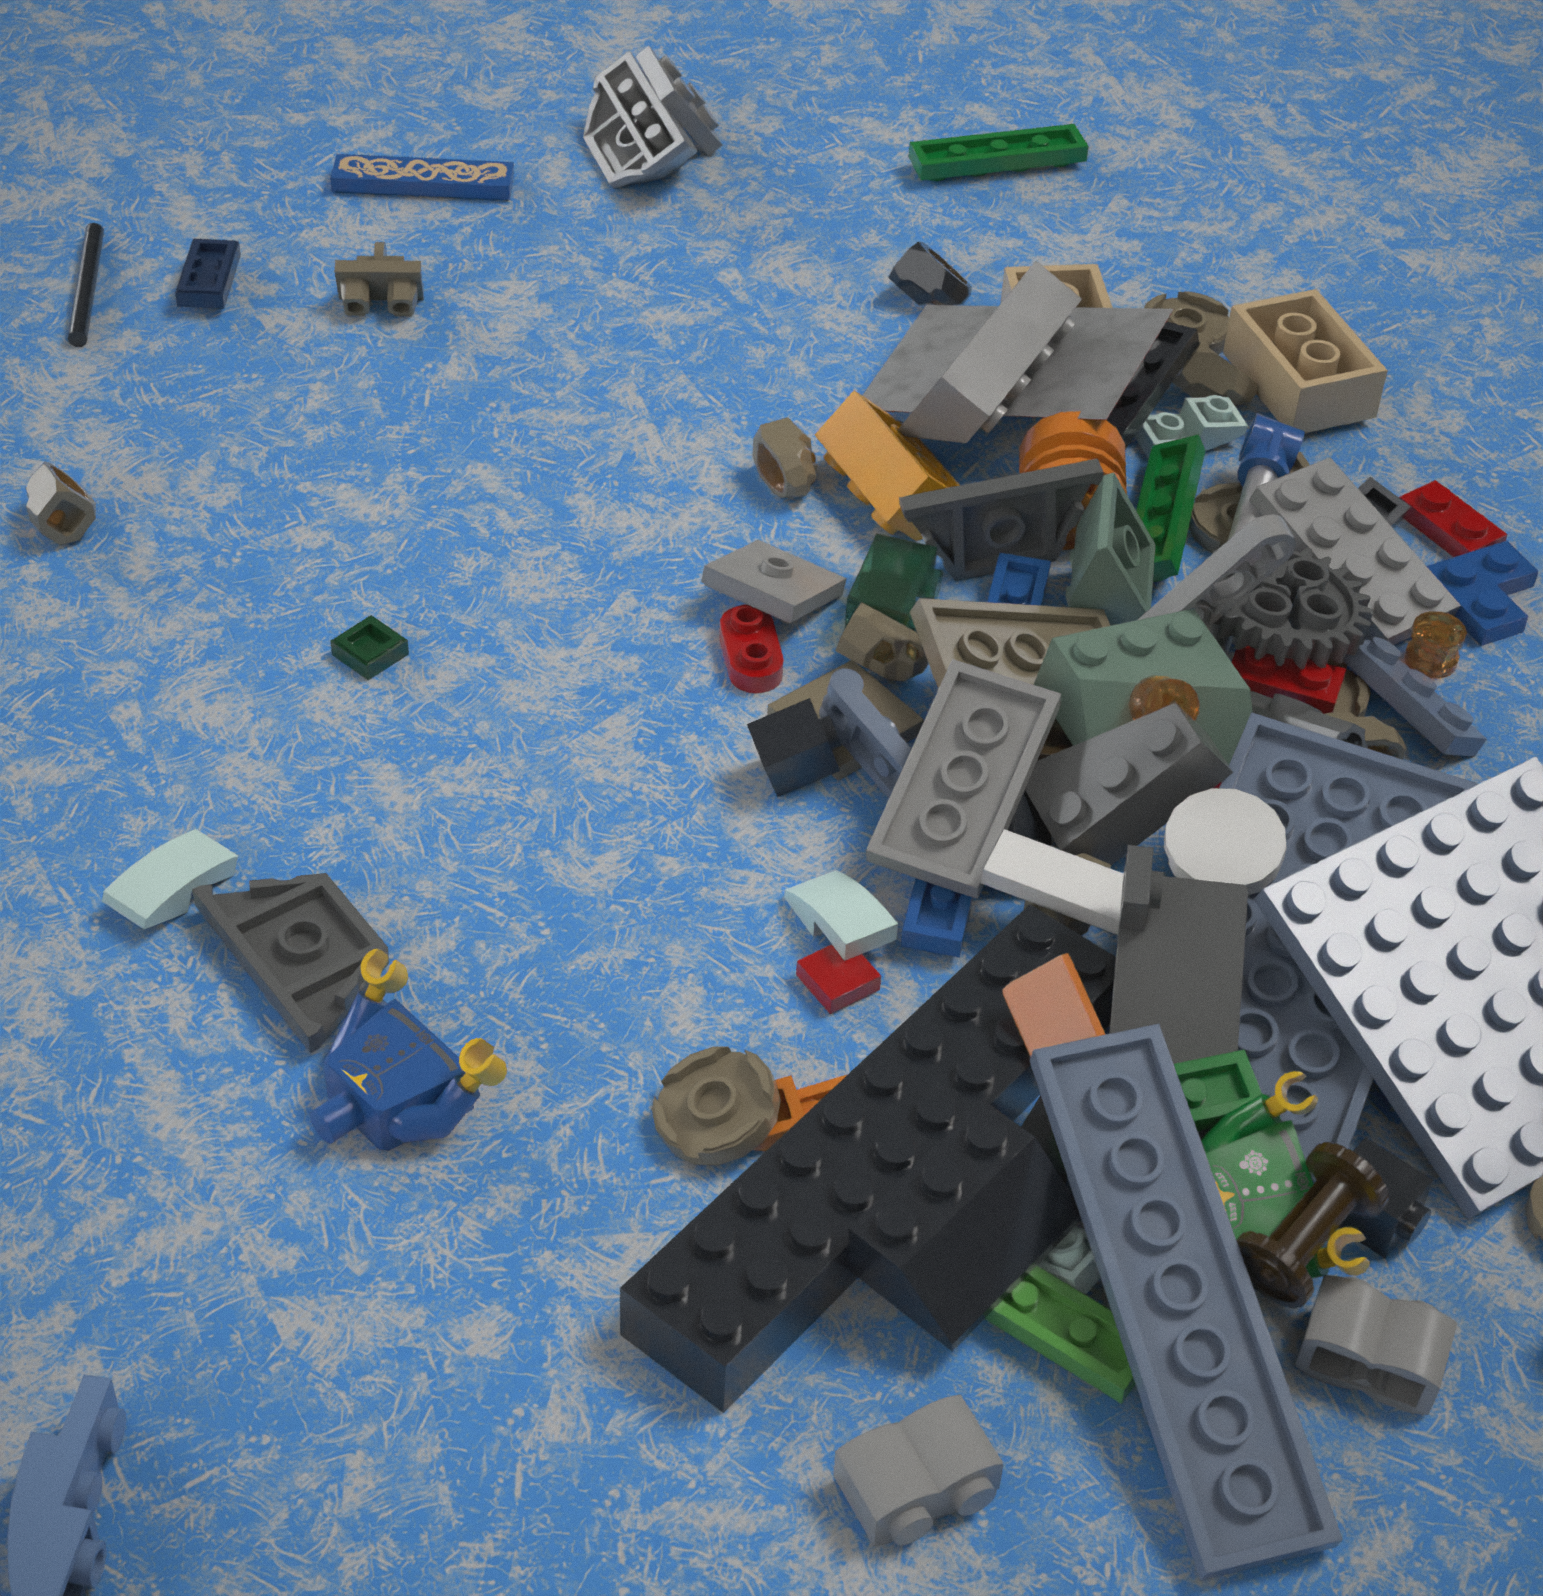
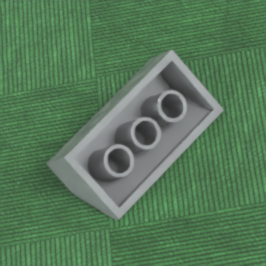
(996, 360)

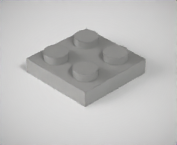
(680, 99)

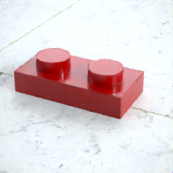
(1449, 520)
(1311, 685)

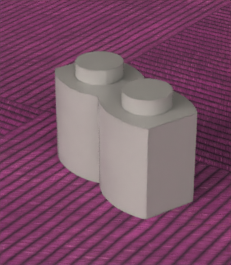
(1376, 1344)
(918, 1471)

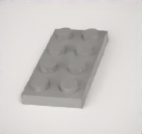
(1341, 523)
(963, 777)

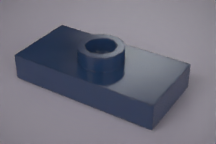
(208, 273)

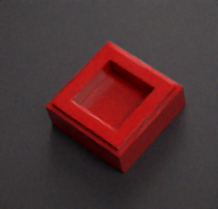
(837, 981)

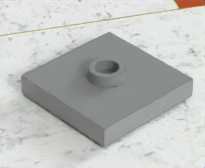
(773, 581)

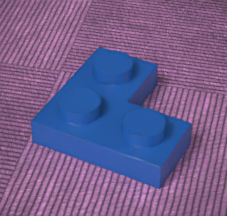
(1482, 587)

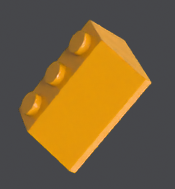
(880, 461)

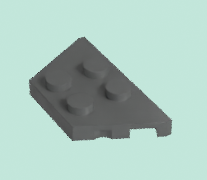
(1006, 515)
(297, 945)

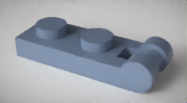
(863, 729)

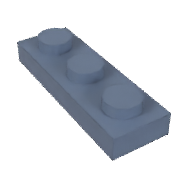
(1415, 698)

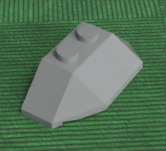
(632, 129)

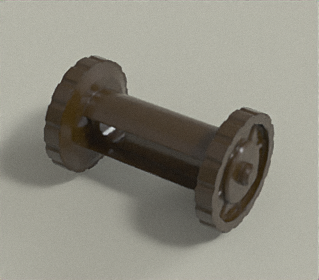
(1341, 1187)

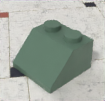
(1112, 557)

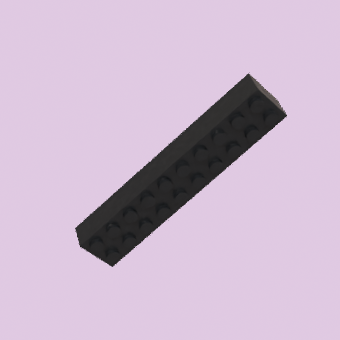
(777, 1238)

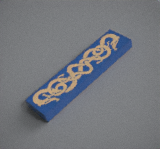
(422, 177)

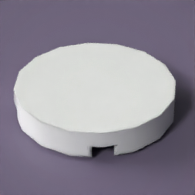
(1225, 839)

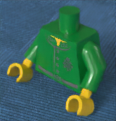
(1266, 1173)

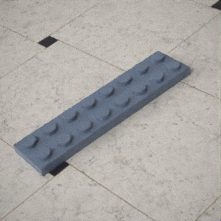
(1183, 1304)

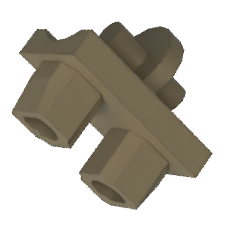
(379, 279)

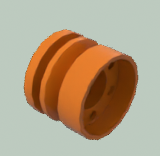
(1069, 440)

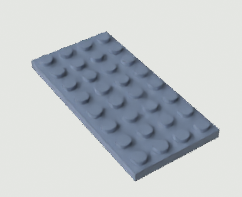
(1327, 801)

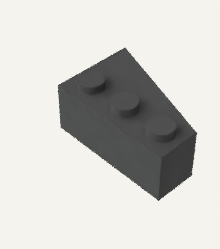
(1124, 782)

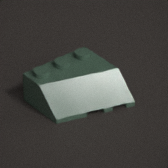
(1103, 665)

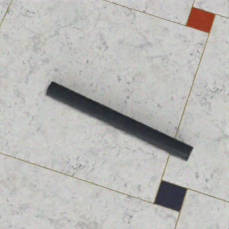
(86, 285)

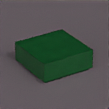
(369, 647)

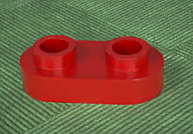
(751, 649)

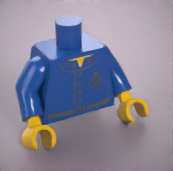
(394, 1073)

